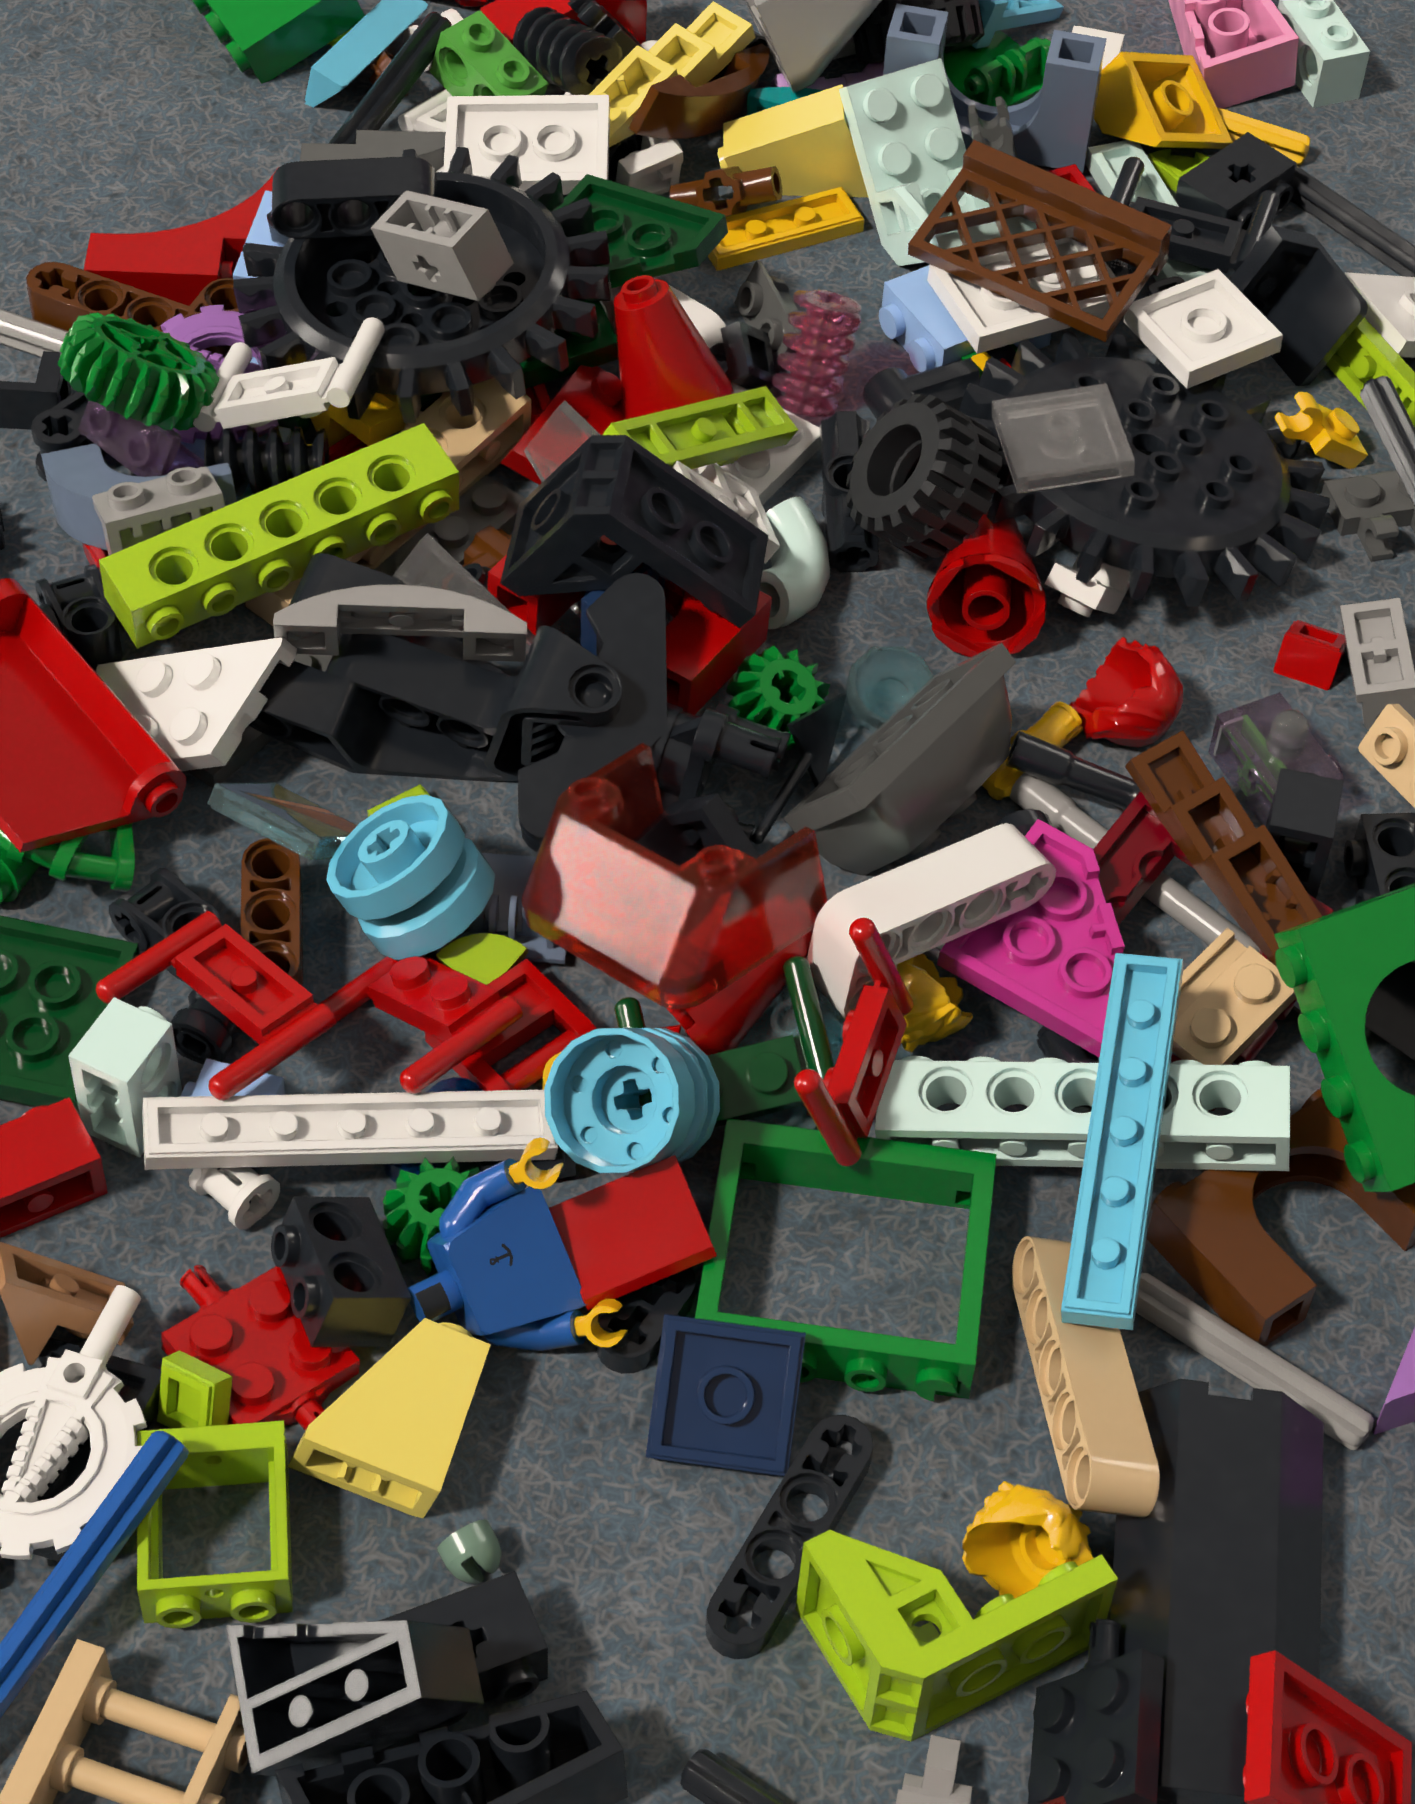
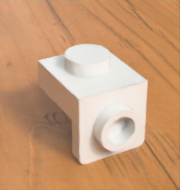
(1101, 593)

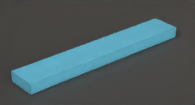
(1122, 1143)

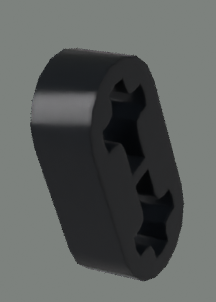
(637, 1307)

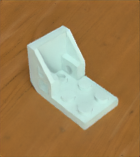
(911, 155)

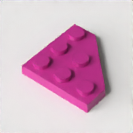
(1053, 955)

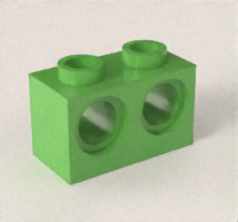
(481, 61)

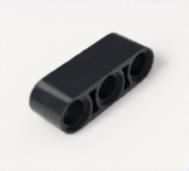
(343, 194)

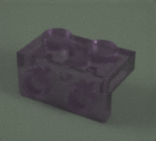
(138, 447)

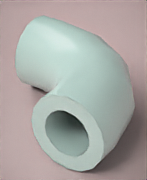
(798, 566)

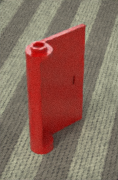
(66, 741)

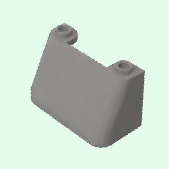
(807, 33)

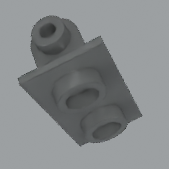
(766, 306)

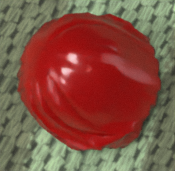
(1131, 696)

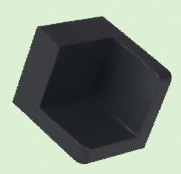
(24, 401)

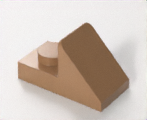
(48, 1294)

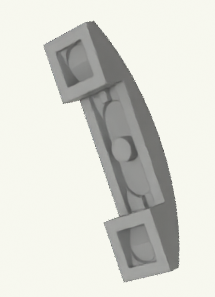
(403, 610)

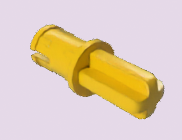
(1056, 726)

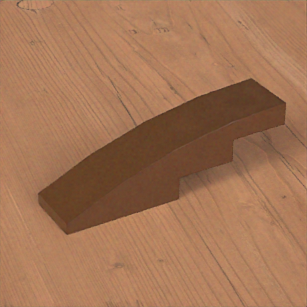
(1222, 843)

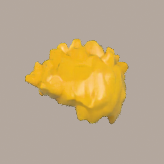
(934, 1003)
(1023, 1538)

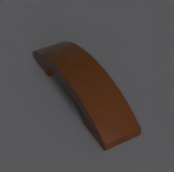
(684, 111)

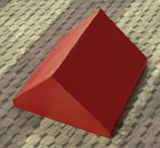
(632, 1231)

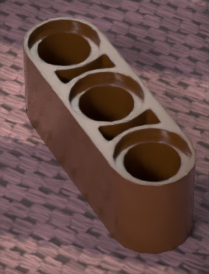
(273, 904)

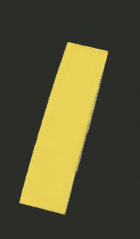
(691, 52)

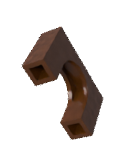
(1226, 1254)

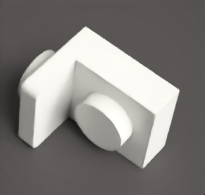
(653, 167)

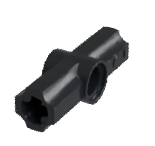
(847, 543)

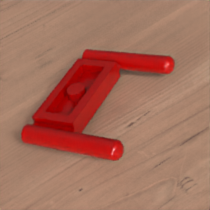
(238, 984)
(435, 1001)
(852, 1090)

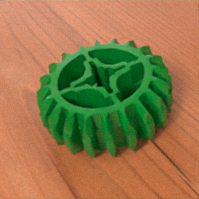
(137, 371)

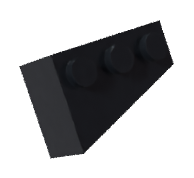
(346, 1686)

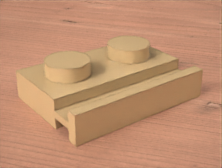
(1227, 1001)

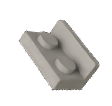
(146, 509)

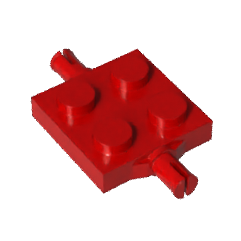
(262, 1347)

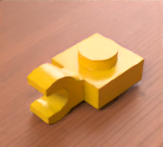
(1327, 430)

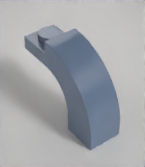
(81, 472)

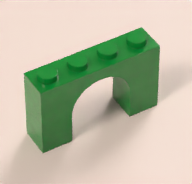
(277, 33)
(1334, 972)

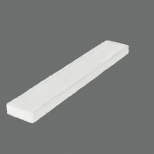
(342, 1129)

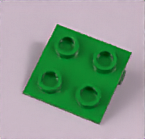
(999, 69)

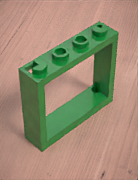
(887, 1171)

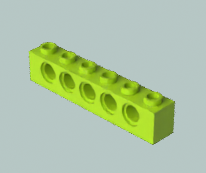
(271, 535)

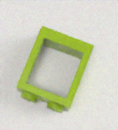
(218, 1458)

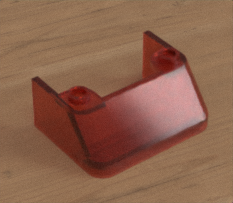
(657, 923)

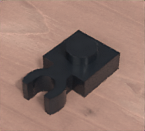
(602, 21)

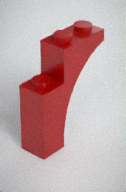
(176, 260)

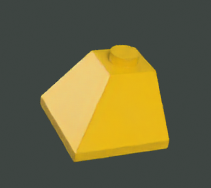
(1159, 102)

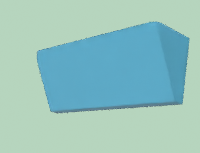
(360, 47)

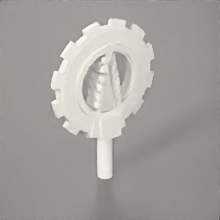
(60, 1409)

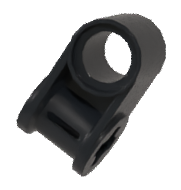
(84, 615)
(157, 911)

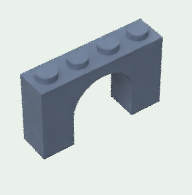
(1049, 127)

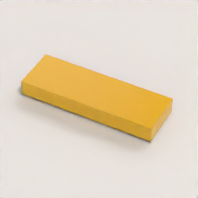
(787, 227)

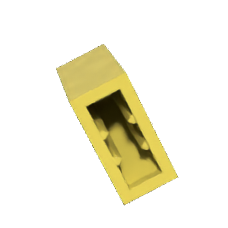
(803, 140)
(399, 1420)

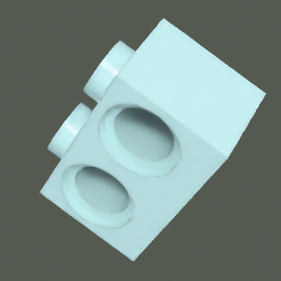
(1329, 51)
(119, 1063)

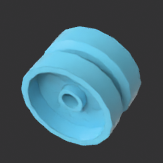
(411, 877)

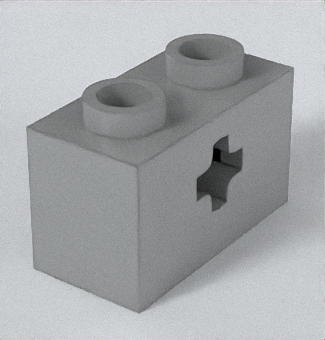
(442, 245)

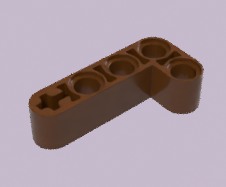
(64, 292)

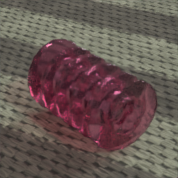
(819, 354)

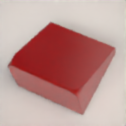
(1310, 654)

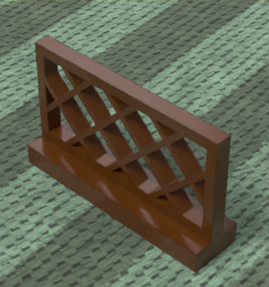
(1061, 212)

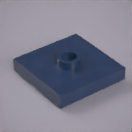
(725, 1395)

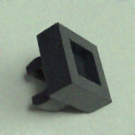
(747, 355)

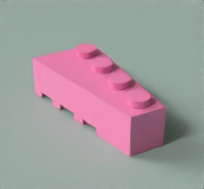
(1238, 46)

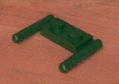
(762, 1075)

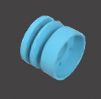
(597, 1091)

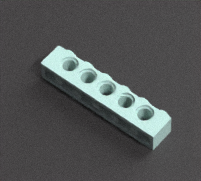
(1054, 1136)

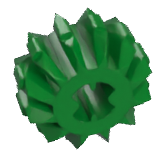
(775, 689)
(416, 1206)

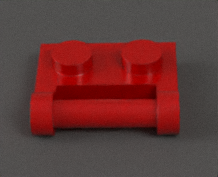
(541, 1007)

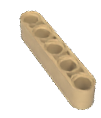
(1084, 1392)

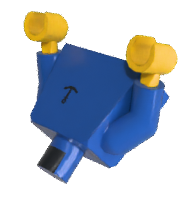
(508, 1265)

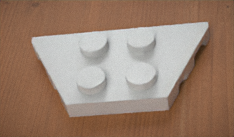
(198, 698)

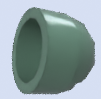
(471, 1541)

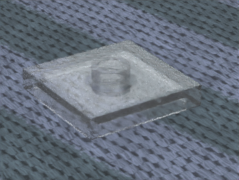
(1062, 438)

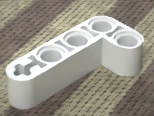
(926, 906)

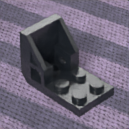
(653, 518)

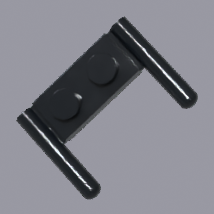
(1198, 236)

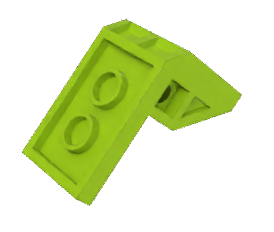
(911, 1677)

